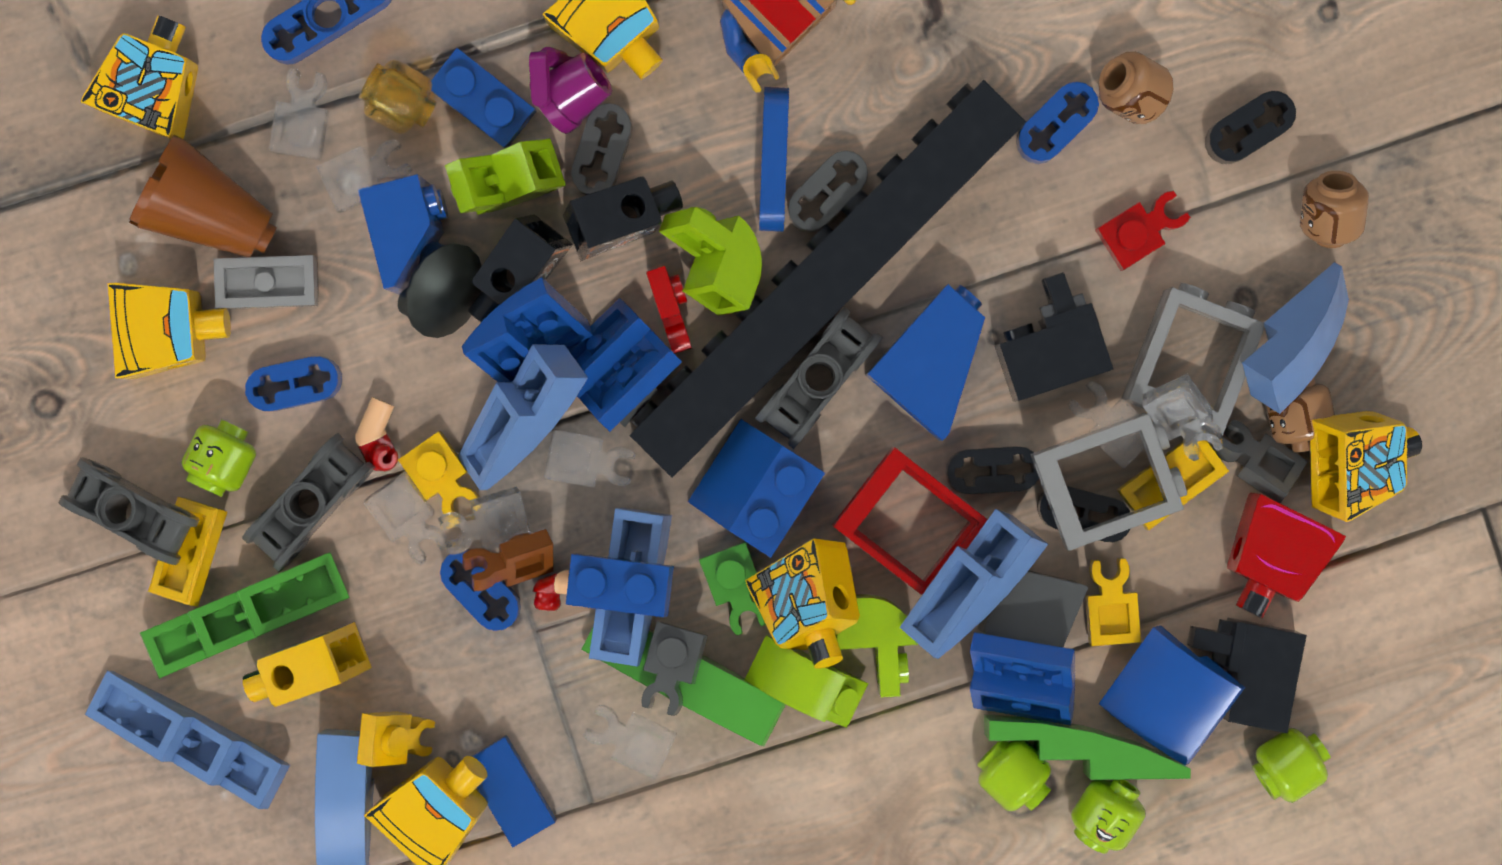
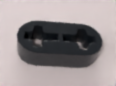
(1244, 118)
(991, 483)
(1086, 501)

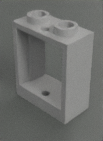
(1195, 300)
(1058, 496)

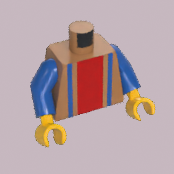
(766, 31)

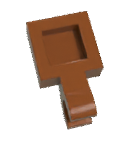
(517, 561)

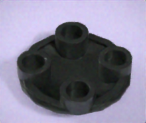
(441, 289)

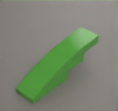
(244, 615)
(717, 696)
(1103, 753)

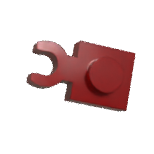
(1136, 233)
(668, 297)

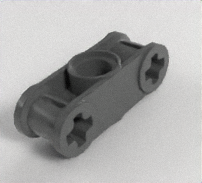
(836, 354)
(153, 524)
(284, 527)

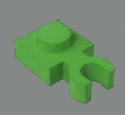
(726, 579)

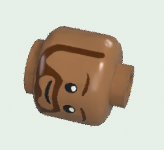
(1135, 87)
(1334, 209)
(1295, 421)

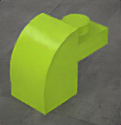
(505, 177)
(725, 260)
(880, 629)
(793, 680)

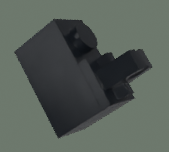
(1060, 353)
(1262, 661)

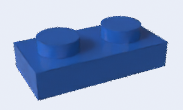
(481, 98)
(619, 585)

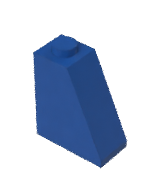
(932, 360)

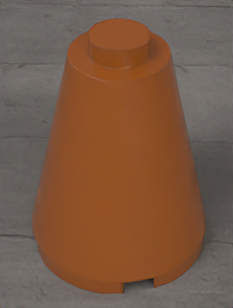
(201, 204)

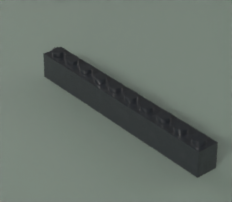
(827, 278)

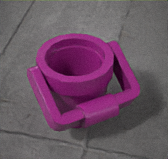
(569, 89)

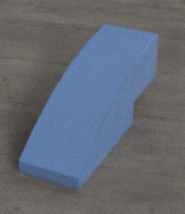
(1298, 340)
(521, 413)
(634, 537)
(973, 583)
(341, 800)

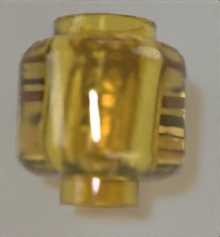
(397, 96)

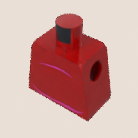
(1278, 552)

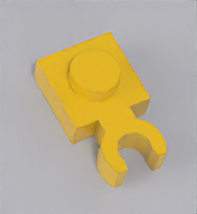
(436, 470)
(1112, 613)
(390, 737)

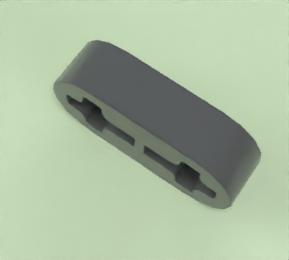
(590, 146)
(819, 183)

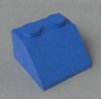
(401, 222)
(756, 488)

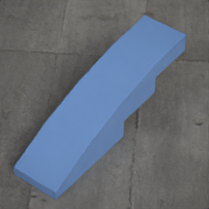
(187, 739)

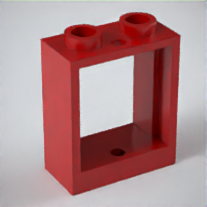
(872, 491)

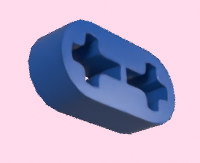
(1049, 114)
(291, 372)
(474, 601)

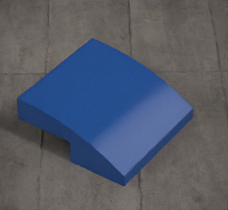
(526, 318)
(621, 364)
(1023, 678)
(1171, 695)

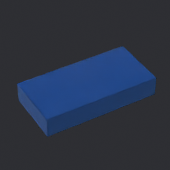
(512, 793)

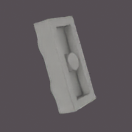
(266, 282)

